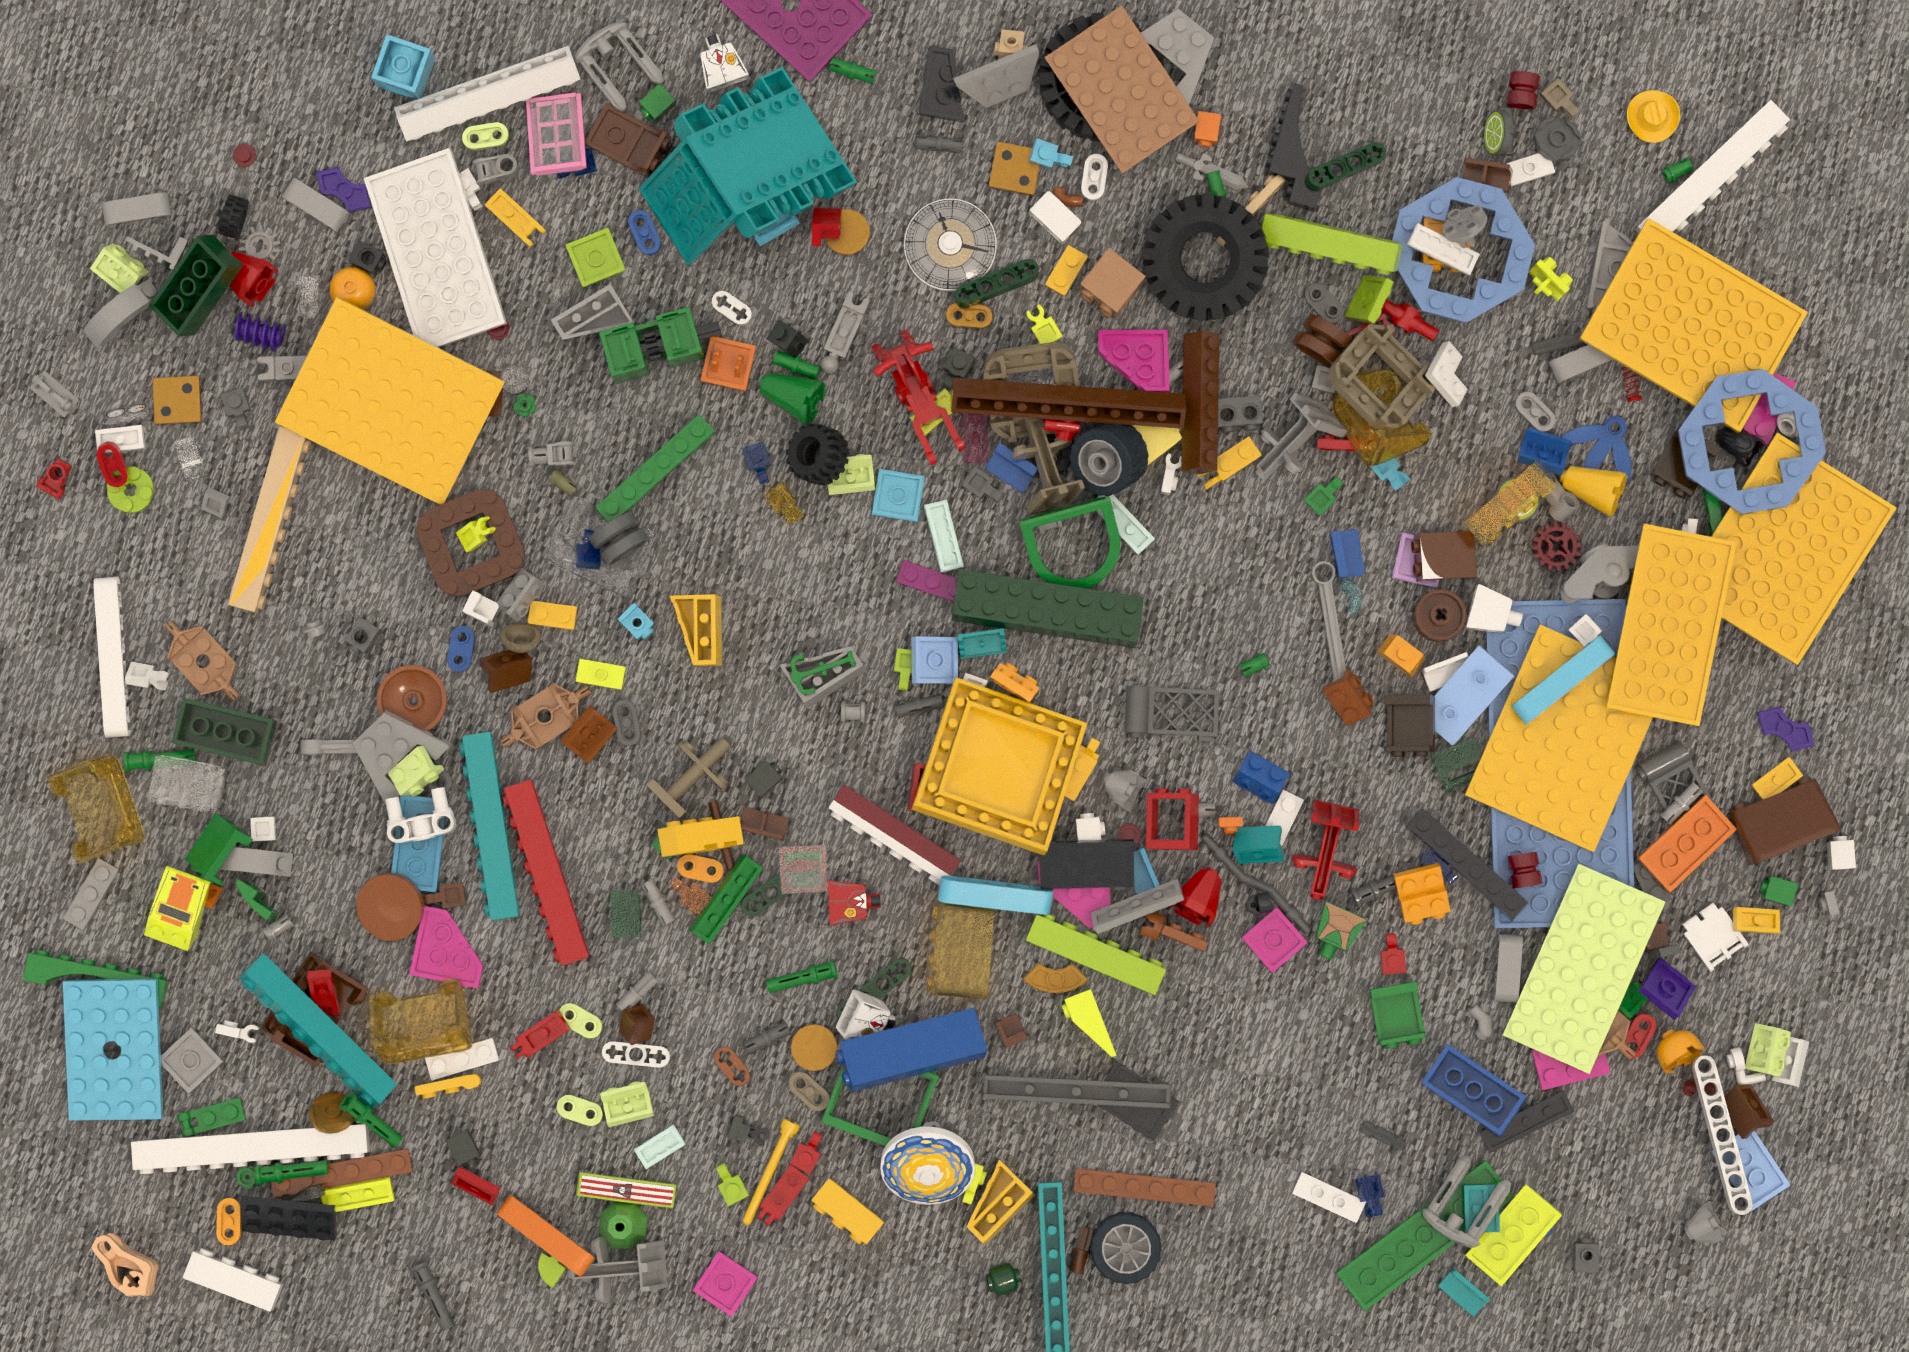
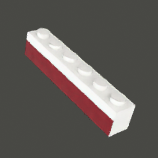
(894, 834)

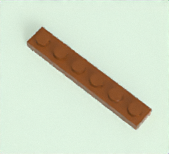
(350, 1172)
(1144, 1187)

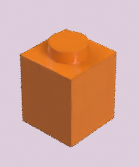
(1207, 129)

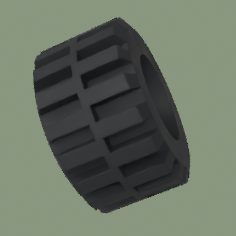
(803, 450)

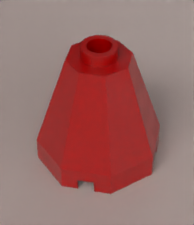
(253, 279)
(1200, 897)

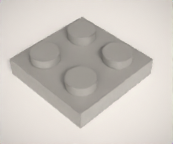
(190, 1060)

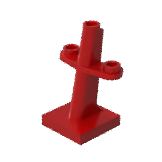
(1334, 818)

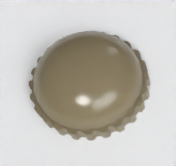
(520, 637)

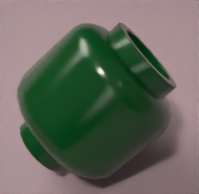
(1003, 1279)

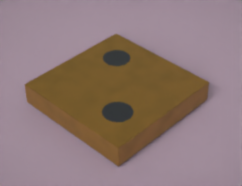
(1012, 169)
(177, 400)

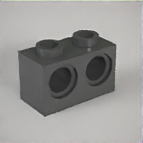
(1237, 406)

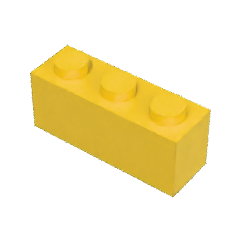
(847, 1212)

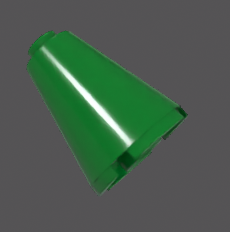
(794, 395)

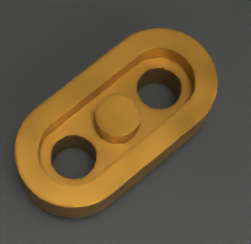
(969, 316)

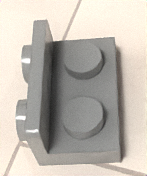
(520, 594)

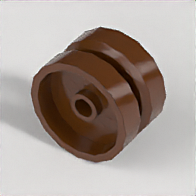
(1321, 340)
(1449, 606)

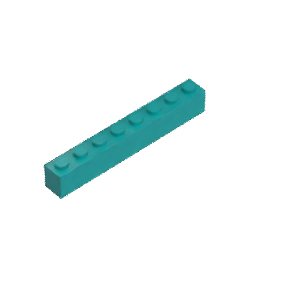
(490, 826)
(317, 1031)
(1053, 1266)

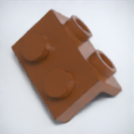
(1349, 698)
(589, 734)

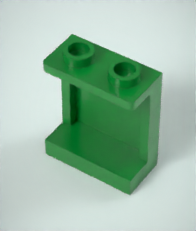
(214, 847)
(1397, 1014)

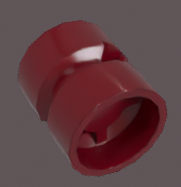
(1523, 88)
(1524, 870)

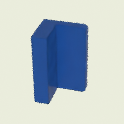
(1015, 473)
(1347, 553)

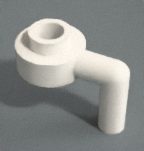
(1736, 1061)

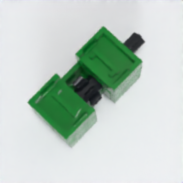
(670, 335)

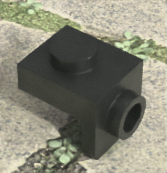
(787, 339)

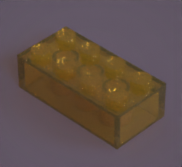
(1513, 499)

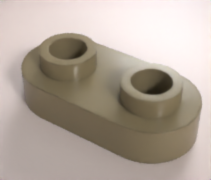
(809, 1091)

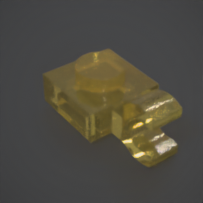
(781, 501)

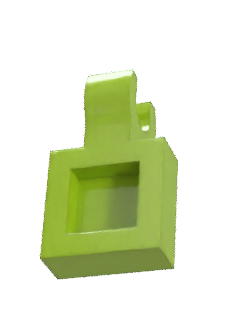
(903, 665)
(731, 1187)

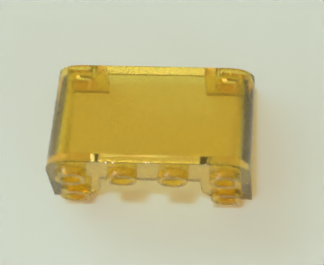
(961, 951)

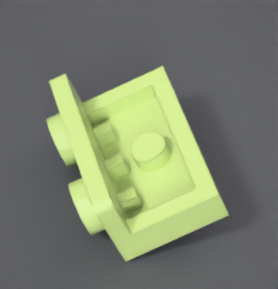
(856, 477)
(414, 772)
(627, 1103)

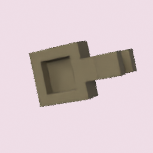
(1558, 97)

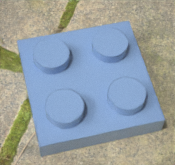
(934, 660)

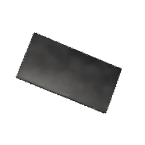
(1088, 864)

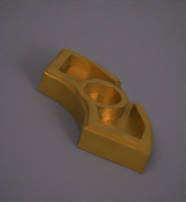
(1055, 980)

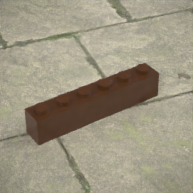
(1201, 396)

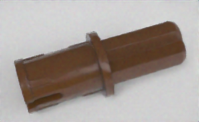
(1081, 1250)

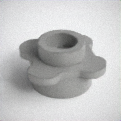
(314, 628)

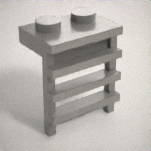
(155, 256)

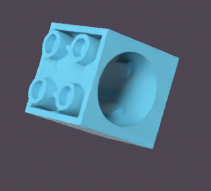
(403, 67)

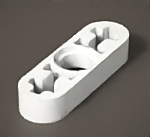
(619, 1046)

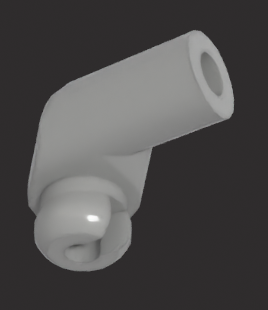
(1484, 1022)

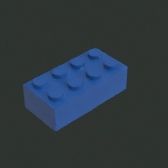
(1474, 1090)

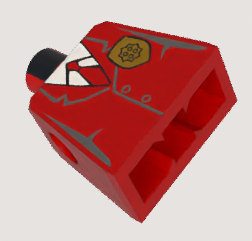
(849, 902)

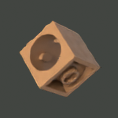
(1111, 284)

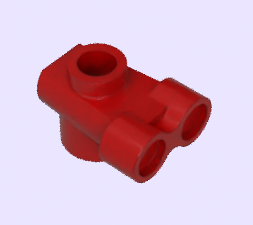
(1064, 429)
(52, 481)

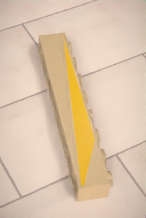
(268, 521)

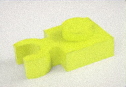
(1045, 329)
(474, 534)
(979, 1177)

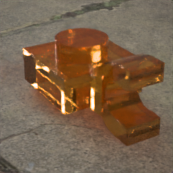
(693, 897)

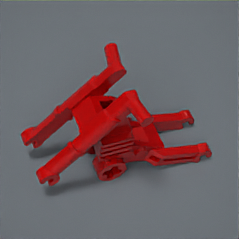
(915, 388)

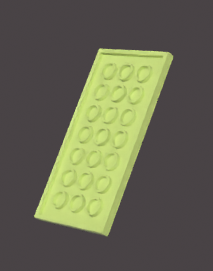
(1584, 968)

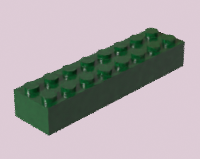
(1047, 608)

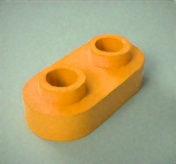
(700, 868)
(230, 1221)

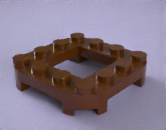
(483, 574)

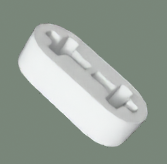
(735, 303)

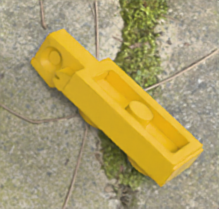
(1082, 769)

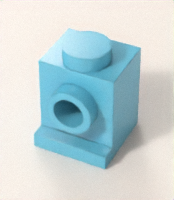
(630, 615)

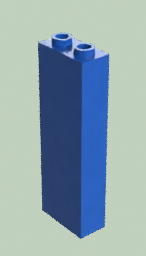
(911, 1050)

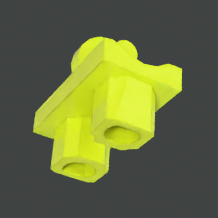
(1548, 281)

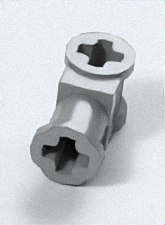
(554, 455)

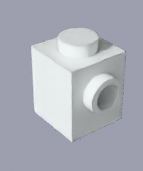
(1089, 827)

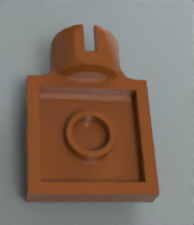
(1171, 931)

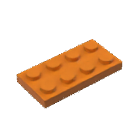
(1686, 843)

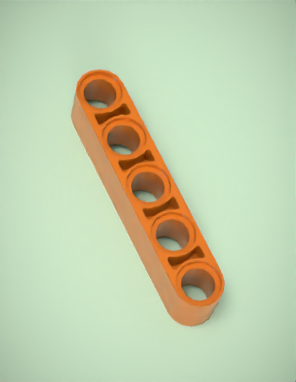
(545, 1235)

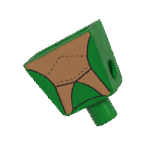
(1337, 929)

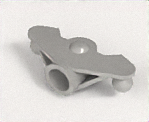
(1601, 573)

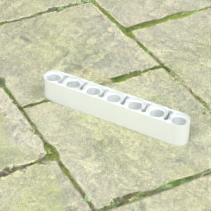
(110, 653)
(1729, 1144)

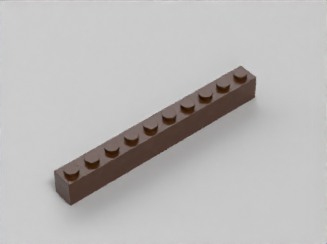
(1068, 403)

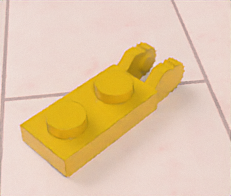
(1233, 461)
(449, 1085)

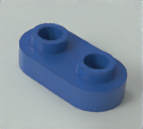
(644, 233)
(460, 648)

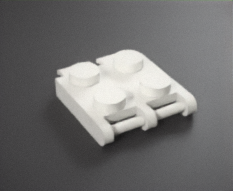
(1713, 935)

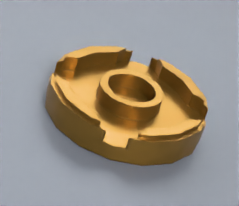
(854, 234)
(814, 1047)
(326, 1113)

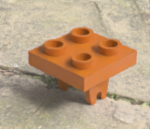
(728, 363)

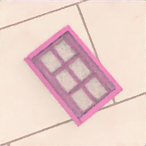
(556, 134)

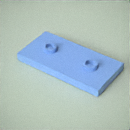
(1468, 694)

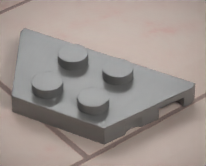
(1000, 78)
(1610, 254)

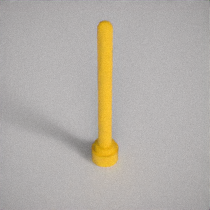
(787, 1130)

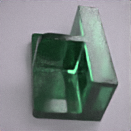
(625, 913)

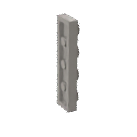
(1137, 906)

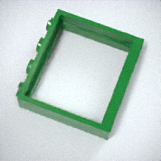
(866, 1133)

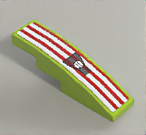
(626, 1190)

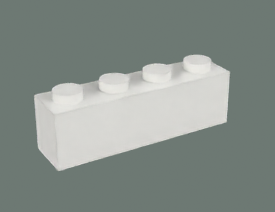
(233, 1280)

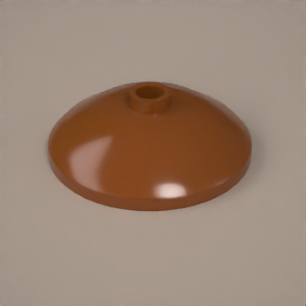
(410, 682)

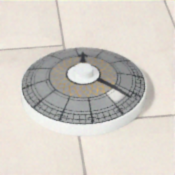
(949, 244)

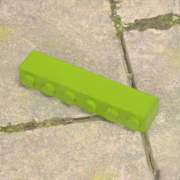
(1332, 242)
(1095, 954)

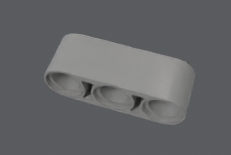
(315, 204)
(137, 208)
(1577, 363)
(1508, 968)

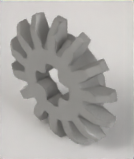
(255, 236)

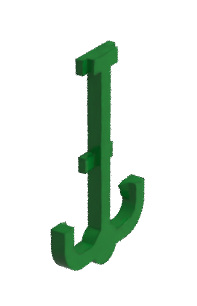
(797, 677)

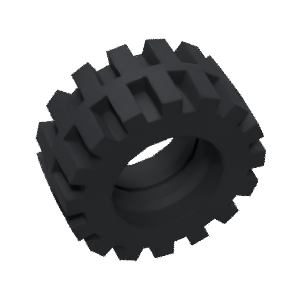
(233, 216)

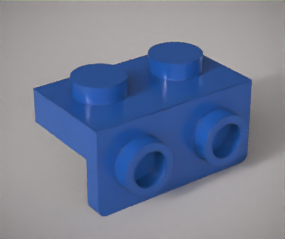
(1547, 448)
(1261, 777)

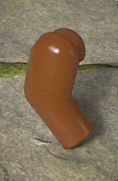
(1068, 200)

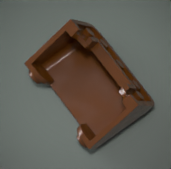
(1783, 821)
(348, 992)

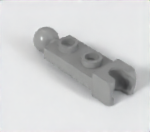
(843, 332)
(281, 368)

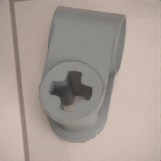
(493, 169)

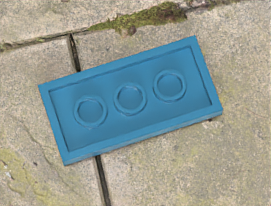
(419, 859)

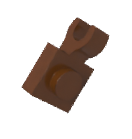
(450, 895)

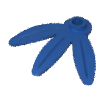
(1607, 438)

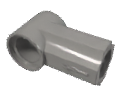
(1561, 502)

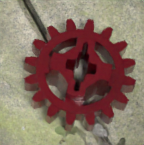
(1564, 554)

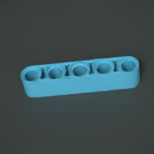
(1563, 680)
(995, 895)

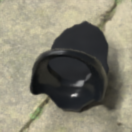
(1739, 444)

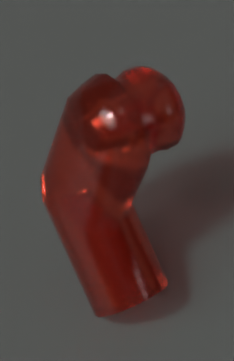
(1689, 1087)

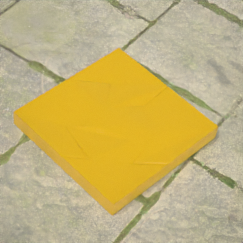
(999, 766)

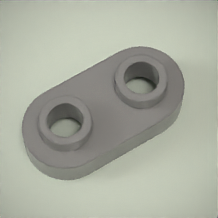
(1536, 410)

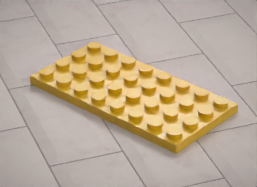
(1671, 624)

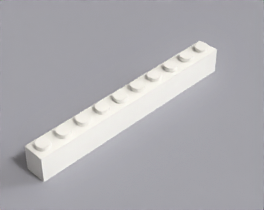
(248, 1147)

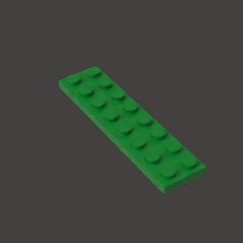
(1408, 1246)

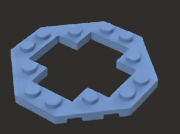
(1504, 225)
(1780, 400)

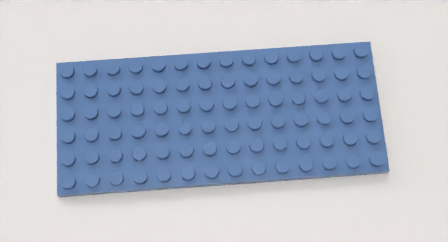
(1512, 836)

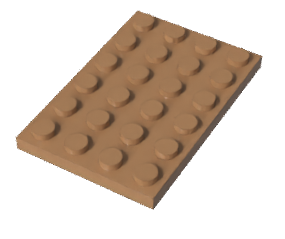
(1121, 89)

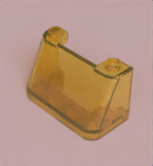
(1373, 444)
(99, 807)
(419, 1024)

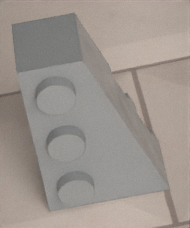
(594, 314)
(825, 684)

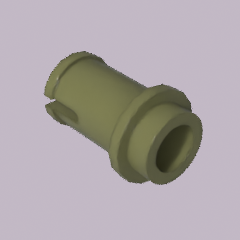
(563, 482)

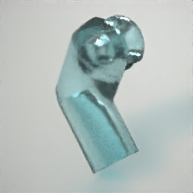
(1355, 595)

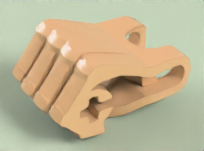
(122, 1255)

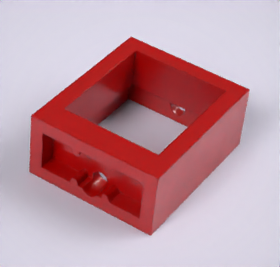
(1191, 820)

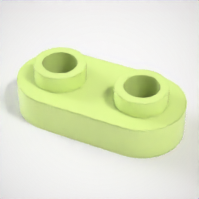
(485, 134)
(580, 1019)
(579, 1110)

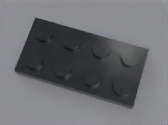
(288, 1218)

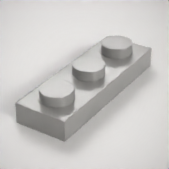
(91, 894)

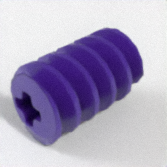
(259, 333)

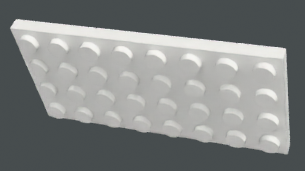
(435, 249)

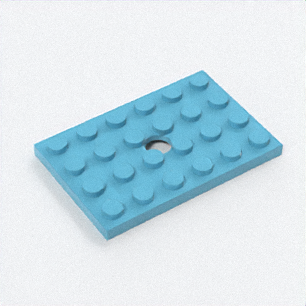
(120, 1013)

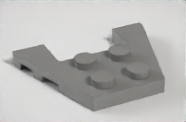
(1183, 45)
(387, 743)

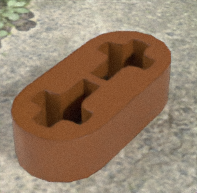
(727, 1069)

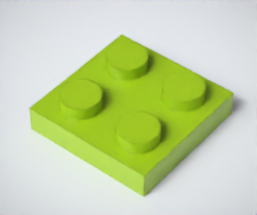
(595, 257)
(1369, 299)

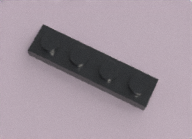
(1529, 1121)

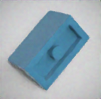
(1143, 873)

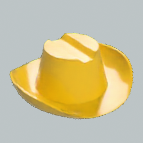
(1653, 115)

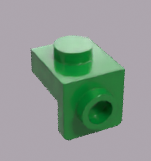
(1632, 1000)

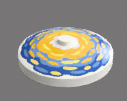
(927, 1165)

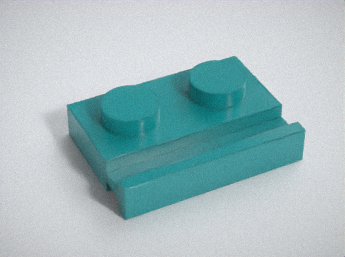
(1474, 1199)

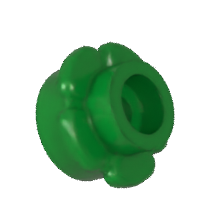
(529, 409)
(241, 1178)

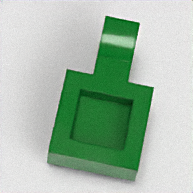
(1321, 498)

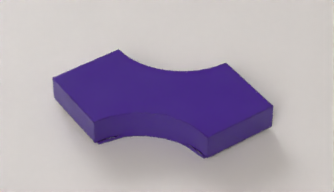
(353, 195)
(1794, 734)

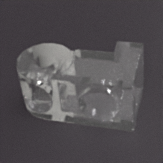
(310, 296)
(190, 458)

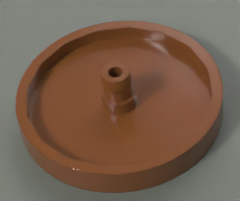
(390, 906)

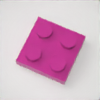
(1274, 940)
(725, 1283)

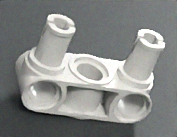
(421, 826)

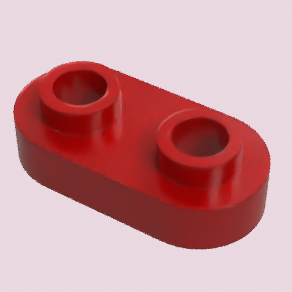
(112, 462)
(1639, 1036)

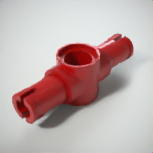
(1409, 319)

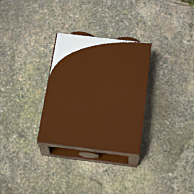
(1444, 556)

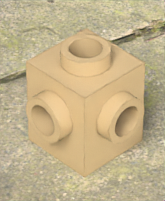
(1009, 43)

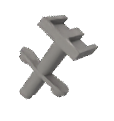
(1314, 417)
(649, 1267)

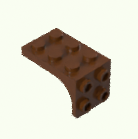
(628, 141)

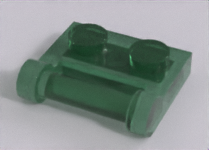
(1455, 758)

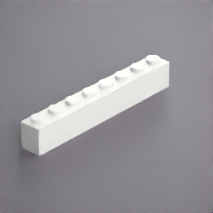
(487, 93)
(1720, 168)

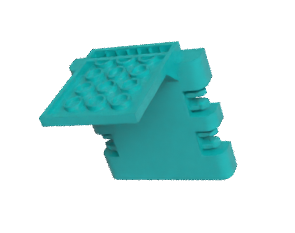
(743, 166)

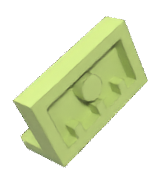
(118, 267)
(1768, 1050)

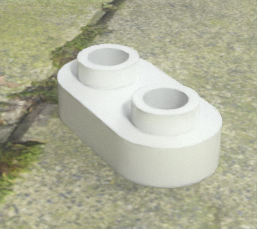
(1093, 177)

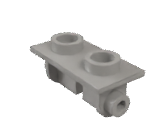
(53, 393)

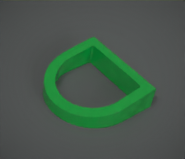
(1106, 567)

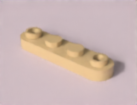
(1258, 199)

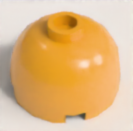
(353, 286)
(1678, 1049)

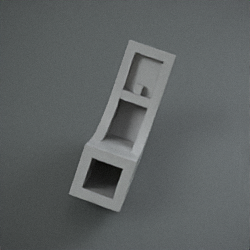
(118, 312)
(258, 862)

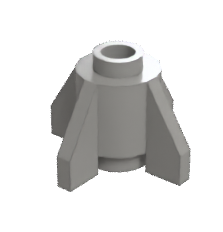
(1123, 787)
(1705, 1225)

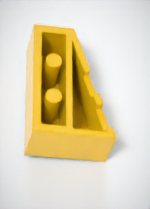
(702, 627)
(699, 836)
(999, 1203)

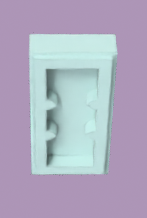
(659, 1146)

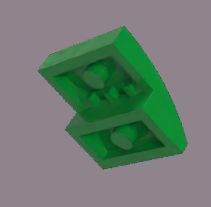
(252, 896)

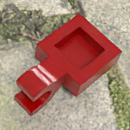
(1393, 959)
(806, 1155)

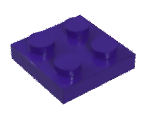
(1667, 988)

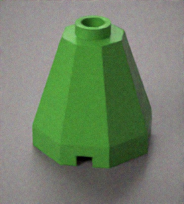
(634, 1225)

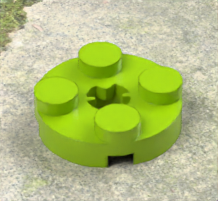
(143, 492)

